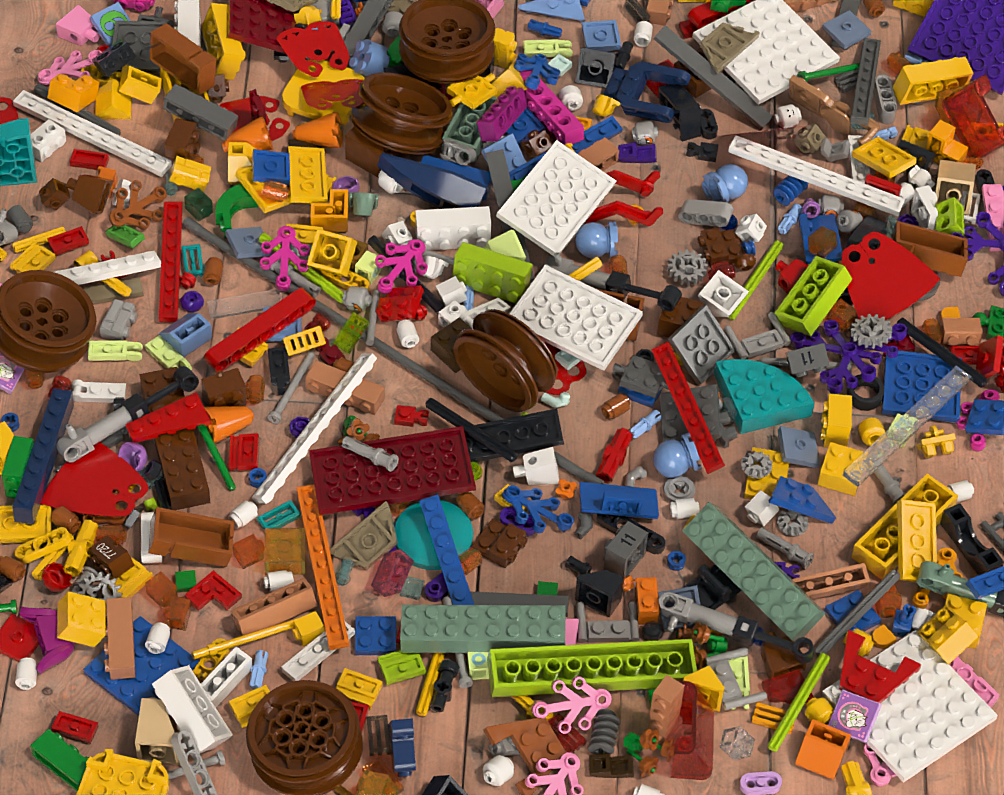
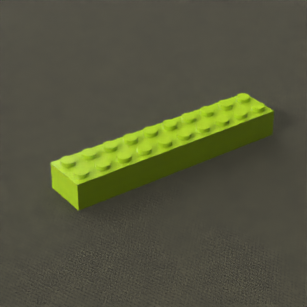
(601, 665)

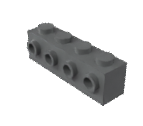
(196, 109)

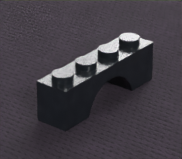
(959, 528)

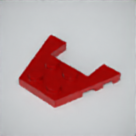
(868, 678)

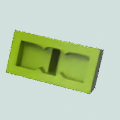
(950, 216)

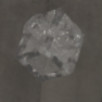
(737, 743)

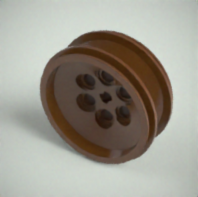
(447, 40)
(401, 113)
(44, 321)
(505, 360)
(318, 766)

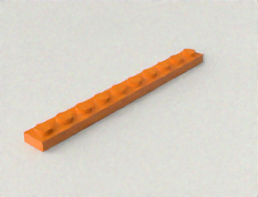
(323, 569)

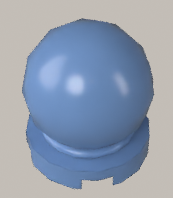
(725, 184)
(596, 240)
(675, 457)

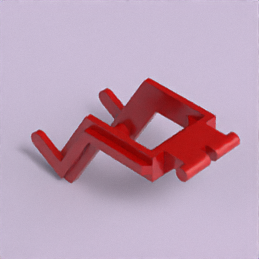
(644, 187)

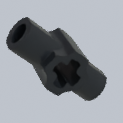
(442, 691)

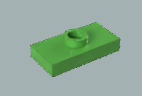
(125, 235)

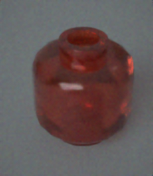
(724, 267)

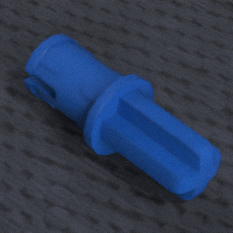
(544, 28)

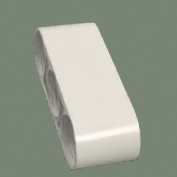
(145, 533)

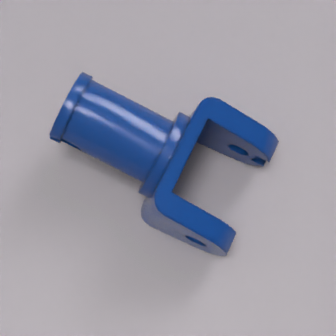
(903, 621)

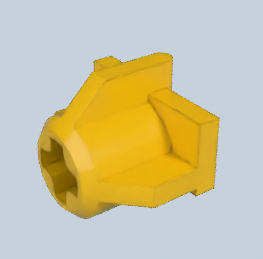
(308, 15)
(604, 105)

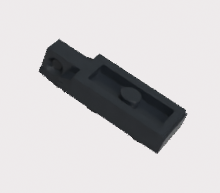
(279, 368)

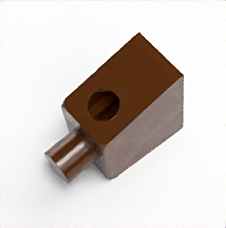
(90, 192)
(779, 660)

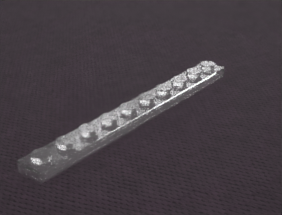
(906, 426)

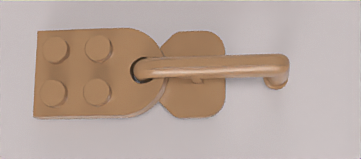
(835, 112)

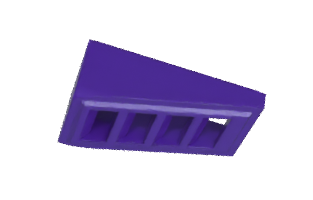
(346, 6)

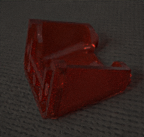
(974, 119)
(694, 753)

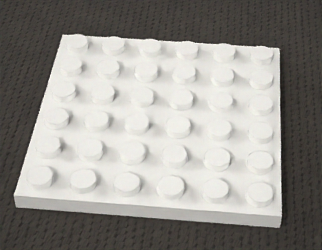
(781, 51)
(925, 713)

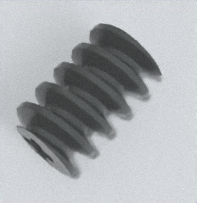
(604, 732)

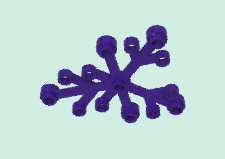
(978, 243)
(848, 351)

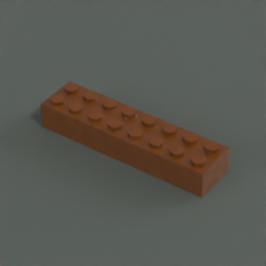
(178, 451)

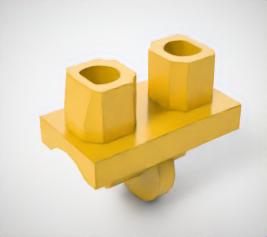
(928, 445)

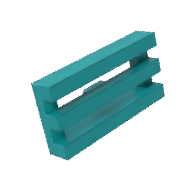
(194, 272)
(281, 519)

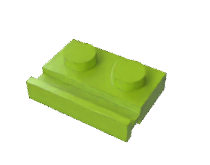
(400, 666)

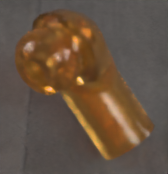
(972, 160)

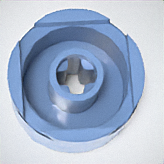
(369, 58)

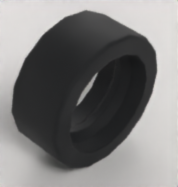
(867, 403)

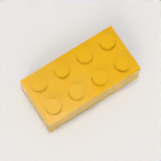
(226, 50)
(923, 80)

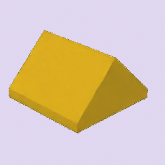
(508, 78)
(112, 103)
(708, 685)

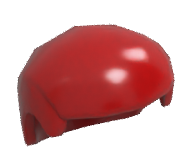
(55, 578)

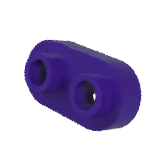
(509, 512)
(439, 583)

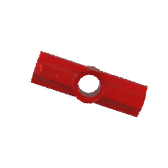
(614, 455)

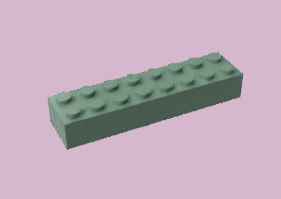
(753, 572)
(480, 627)

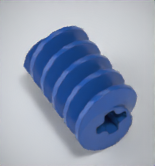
(789, 189)

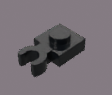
(705, 151)

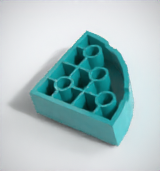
(16, 154)
(762, 394)

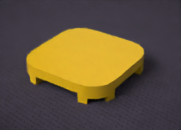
(295, 102)
(123, 775)

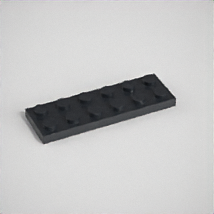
(519, 433)

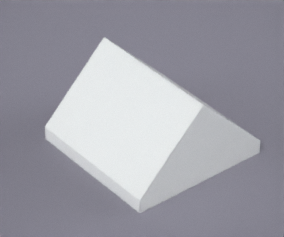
(722, 295)

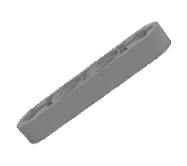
(198, 765)

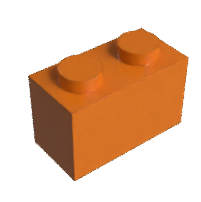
(646, 600)

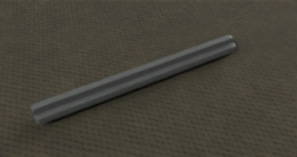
(43, 91)
(857, 612)

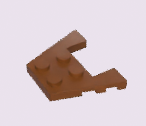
(533, 740)

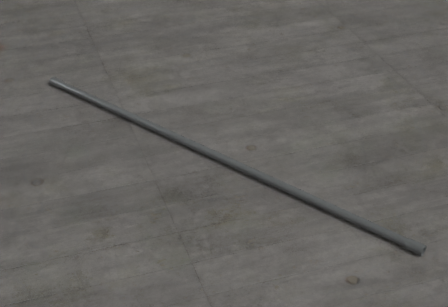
(197, 229)

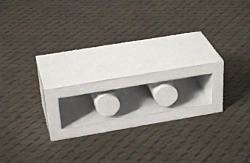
(227, 675)

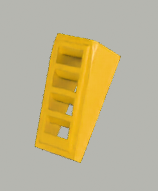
(288, 345)

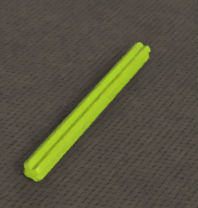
(311, 274)
(758, 274)
(798, 702)

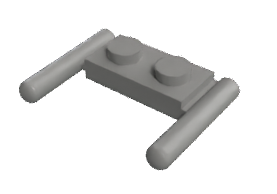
(762, 342)
(608, 630)
(732, 694)

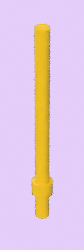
(213, 649)

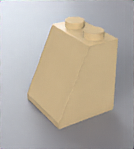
(953, 180)
(155, 733)

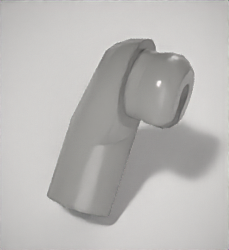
(637, 472)

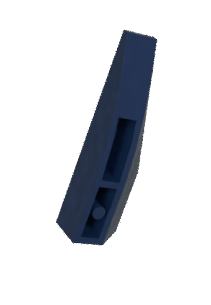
(433, 184)

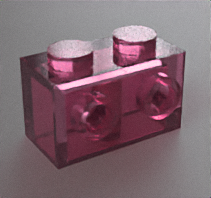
(392, 573)

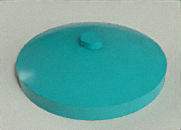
(416, 540)

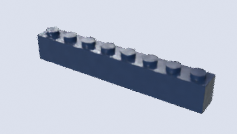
(43, 456)

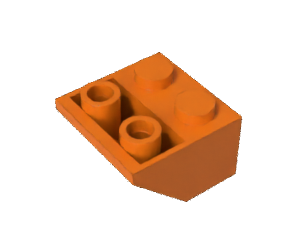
(823, 749)

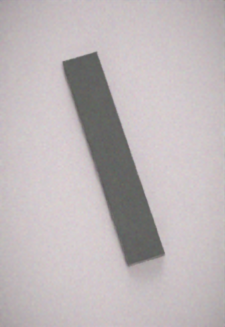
(492, 598)

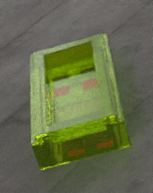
(351, 332)

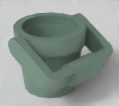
(363, 203)

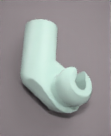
(556, 402)

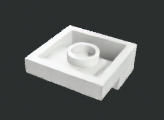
(924, 207)

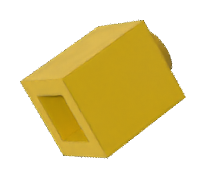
(308, 628)

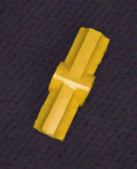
(79, 548)
(854, 779)

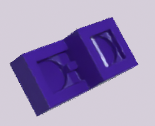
(632, 154)

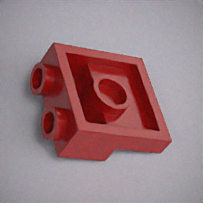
(400, 303)

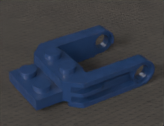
(628, 86)

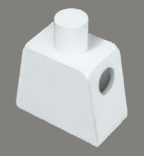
(539, 467)

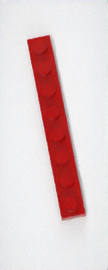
(170, 262)
(688, 407)

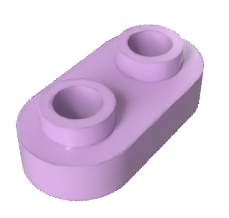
(760, 783)

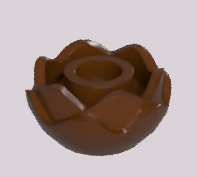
(744, 262)

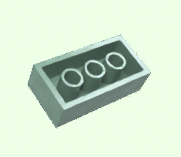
(465, 128)

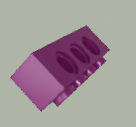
(502, 114)

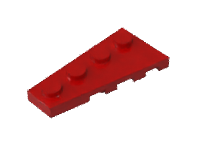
(176, 416)

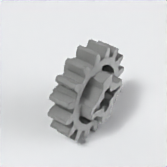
(687, 267)
(871, 331)
(105, 582)

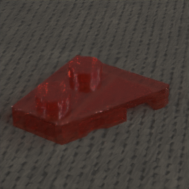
(784, 687)

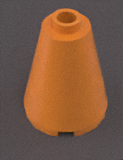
(321, 131)
(254, 133)
(227, 420)

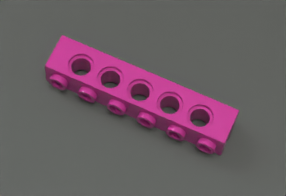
(553, 112)

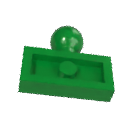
(994, 322)

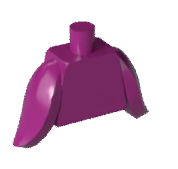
(45, 626)

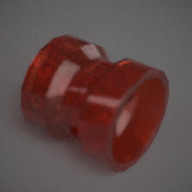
(318, 320)
(60, 382)

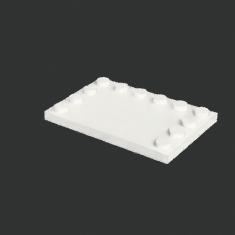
(556, 198)
(576, 317)

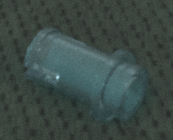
(170, 187)
(343, 576)

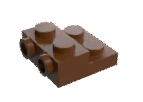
(720, 245)
(500, 542)

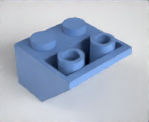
(188, 333)

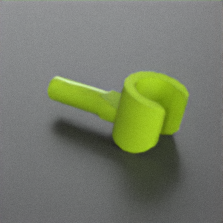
(150, 504)

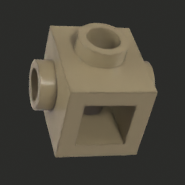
(809, 138)

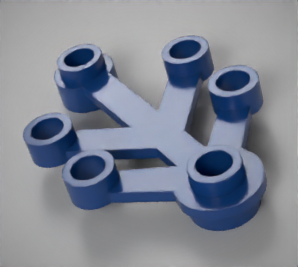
(538, 64)
(514, 495)

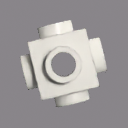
(751, 228)
(397, 234)

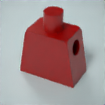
(790, 273)

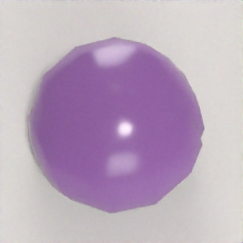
(346, 182)
(134, 454)

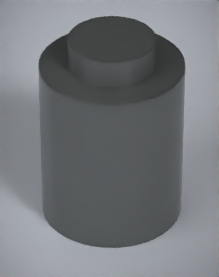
(20, 219)

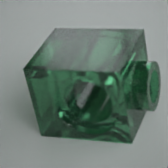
(198, 204)

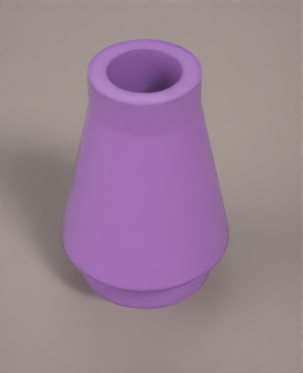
(812, 211)

